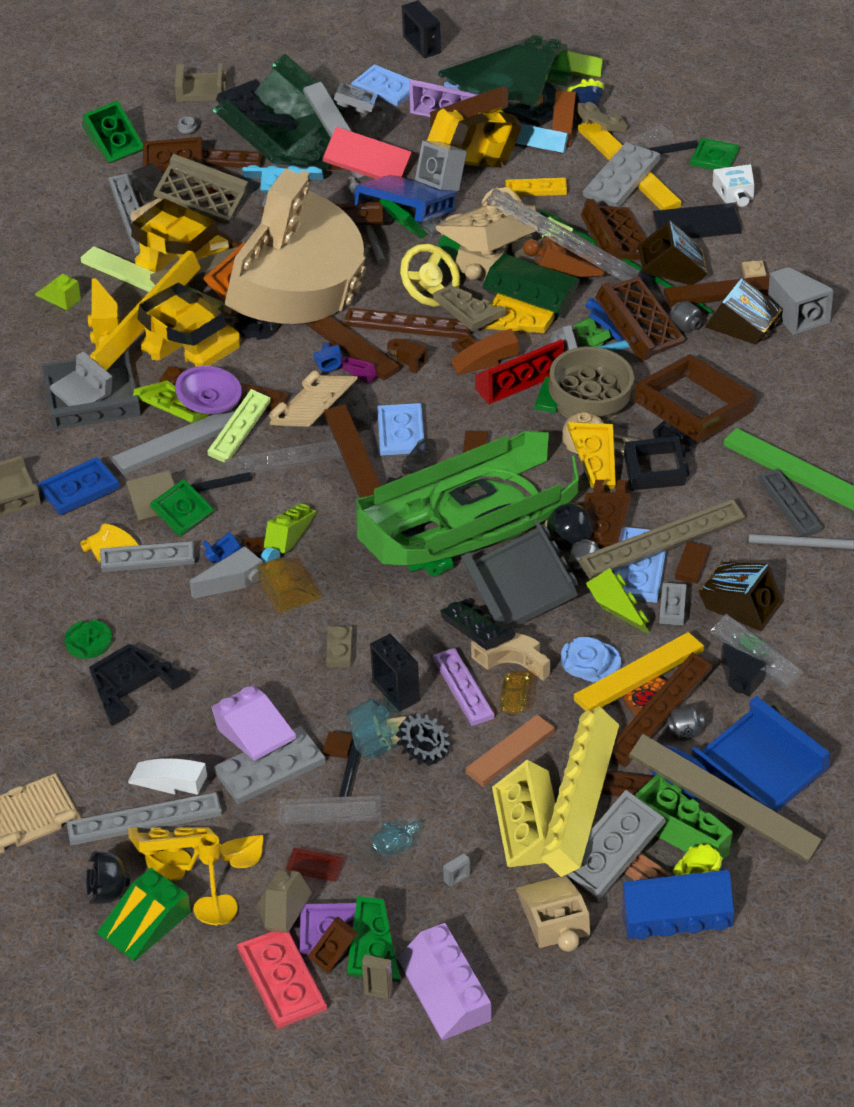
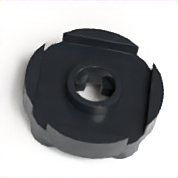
(249, 328)

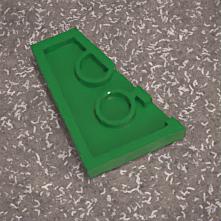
(372, 937)

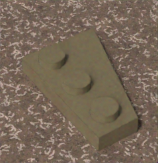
(467, 309)

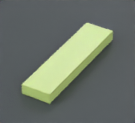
(239, 426)

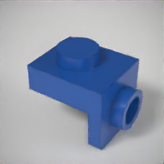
(221, 549)

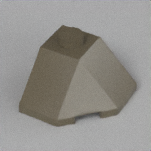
(283, 900)

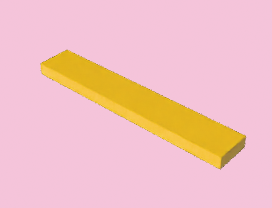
(638, 672)

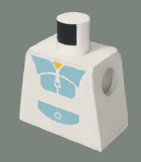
(734, 184)

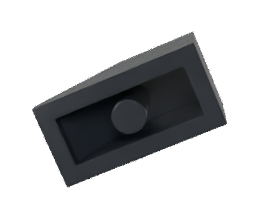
(741, 670)

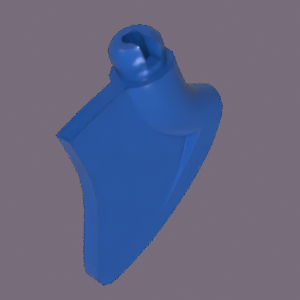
(601, 317)

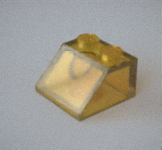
(286, 584)

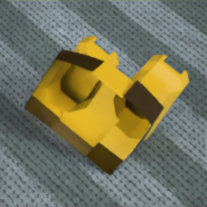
(484, 136)
(171, 231)

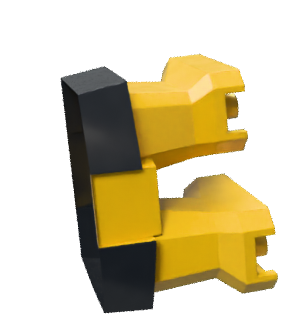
(195, 327)

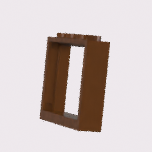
(739, 398)

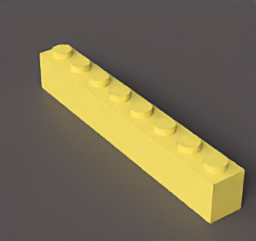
(579, 792)

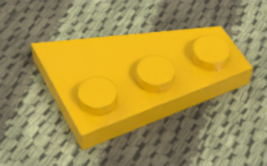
(520, 316)
(596, 451)

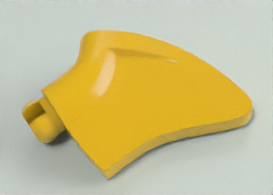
(107, 537)

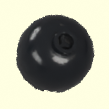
(569, 525)
(109, 875)

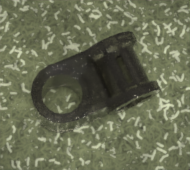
(421, 456)

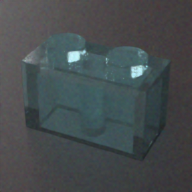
(370, 729)

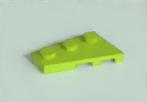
(164, 397)

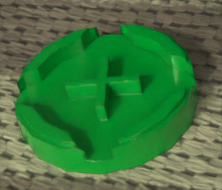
(88, 639)

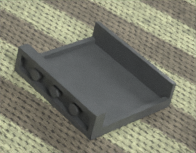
(116, 406)
(522, 578)

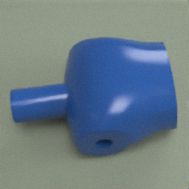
(328, 358)

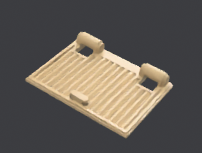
(312, 400)
(34, 812)

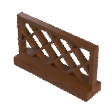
(606, 236)
(628, 323)

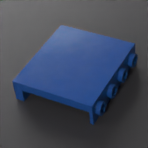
(428, 200)
(765, 756)

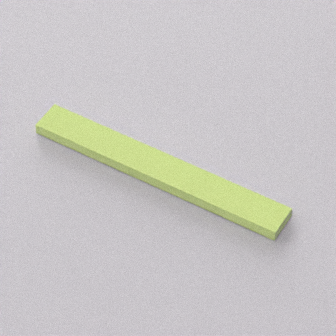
(130, 272)

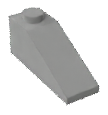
(228, 575)

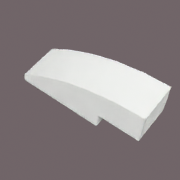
(170, 775)

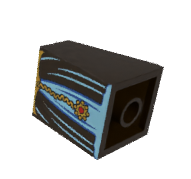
(672, 255)
(745, 314)
(743, 592)

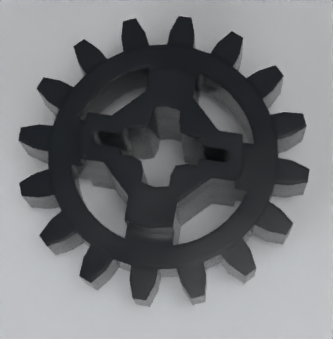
(422, 739)

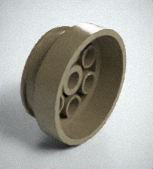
(591, 382)

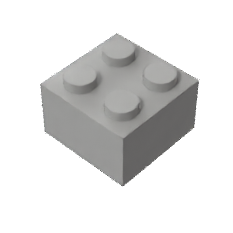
(440, 165)

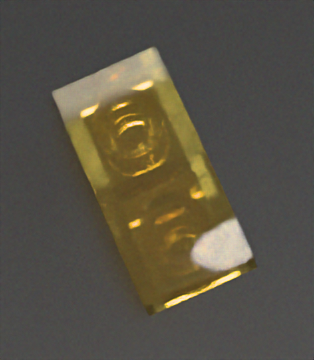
(514, 692)

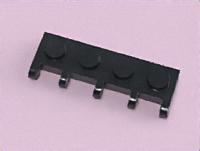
(475, 626)

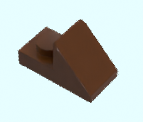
(333, 944)

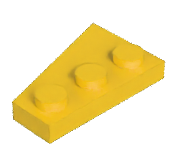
(161, 839)

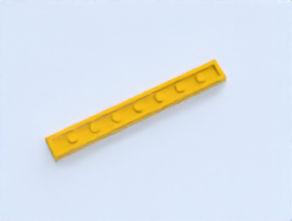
(650, 185)
(130, 326)

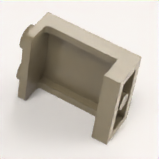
(199, 85)
(16, 487)

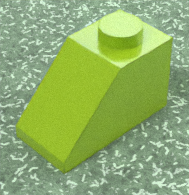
(61, 291)

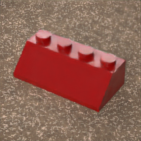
(517, 373)

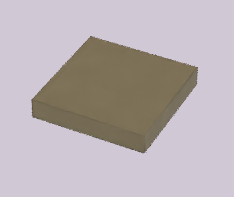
(145, 490)

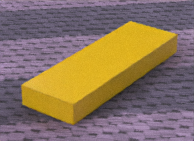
(538, 187)

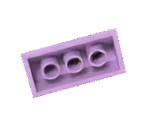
(430, 97)
(445, 982)

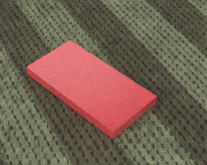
(365, 155)
(281, 978)

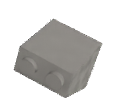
(802, 300)

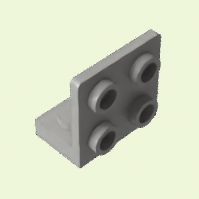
(85, 384)

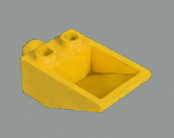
(104, 314)

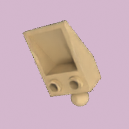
(475, 264)
(555, 912)

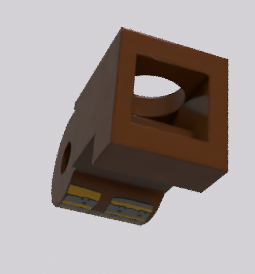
(407, 353)

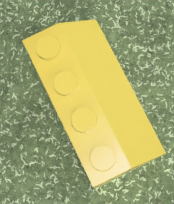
(524, 811)

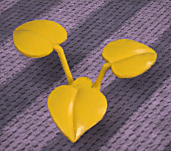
(239, 852)

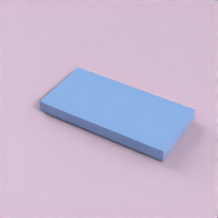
(644, 576)

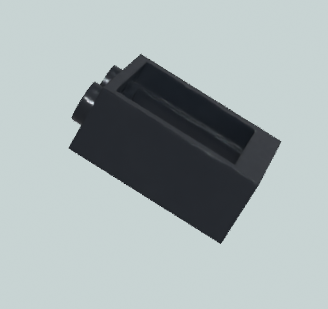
(419, 28)
(657, 479)
(396, 670)

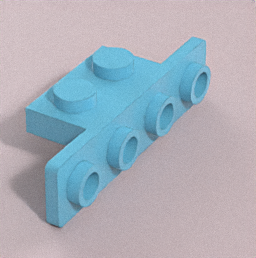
(269, 174)

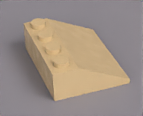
(485, 229)

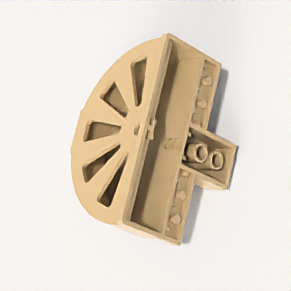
(299, 259)

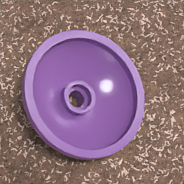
(208, 389)

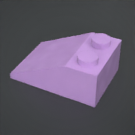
(252, 722)

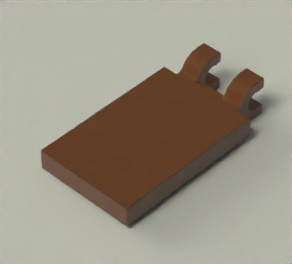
(608, 512)

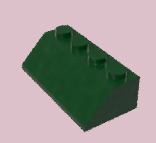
(531, 284)

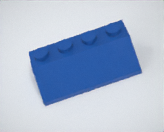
(677, 904)

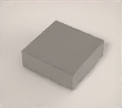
(456, 870)

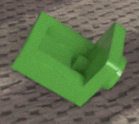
(589, 334)

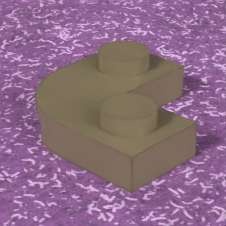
(590, 113)

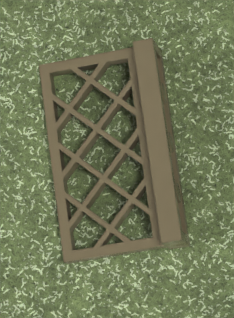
(207, 178)

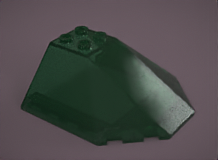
(519, 66)
(281, 94)

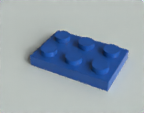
(78, 486)

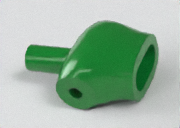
(433, 568)

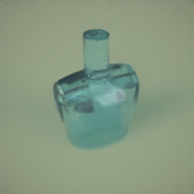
(393, 839)

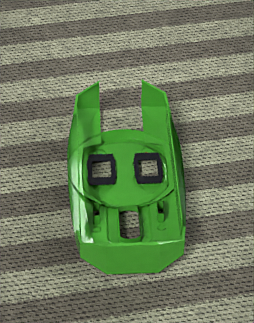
(463, 524)

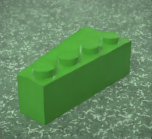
(685, 821)

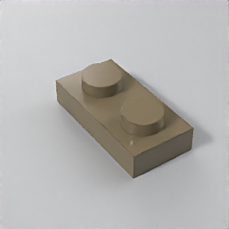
(339, 646)

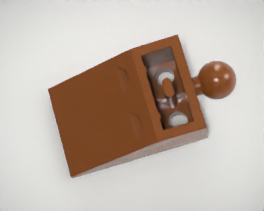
(558, 258)

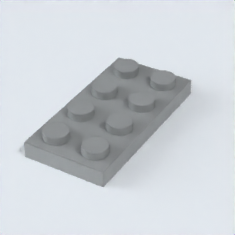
(356, 97)
(621, 175)
(249, 778)
(616, 843)

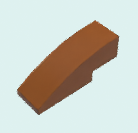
(564, 113)
(486, 352)

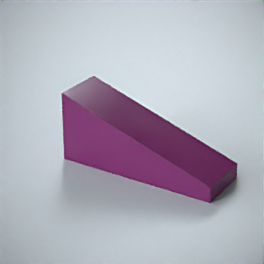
(359, 368)

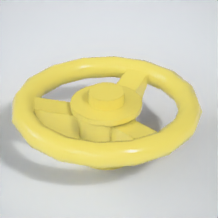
(429, 275)

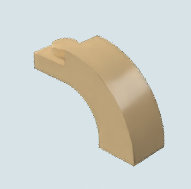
(519, 650)

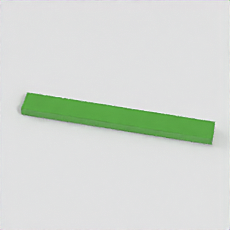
(791, 467)

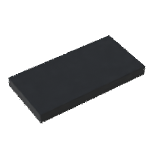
(701, 220)

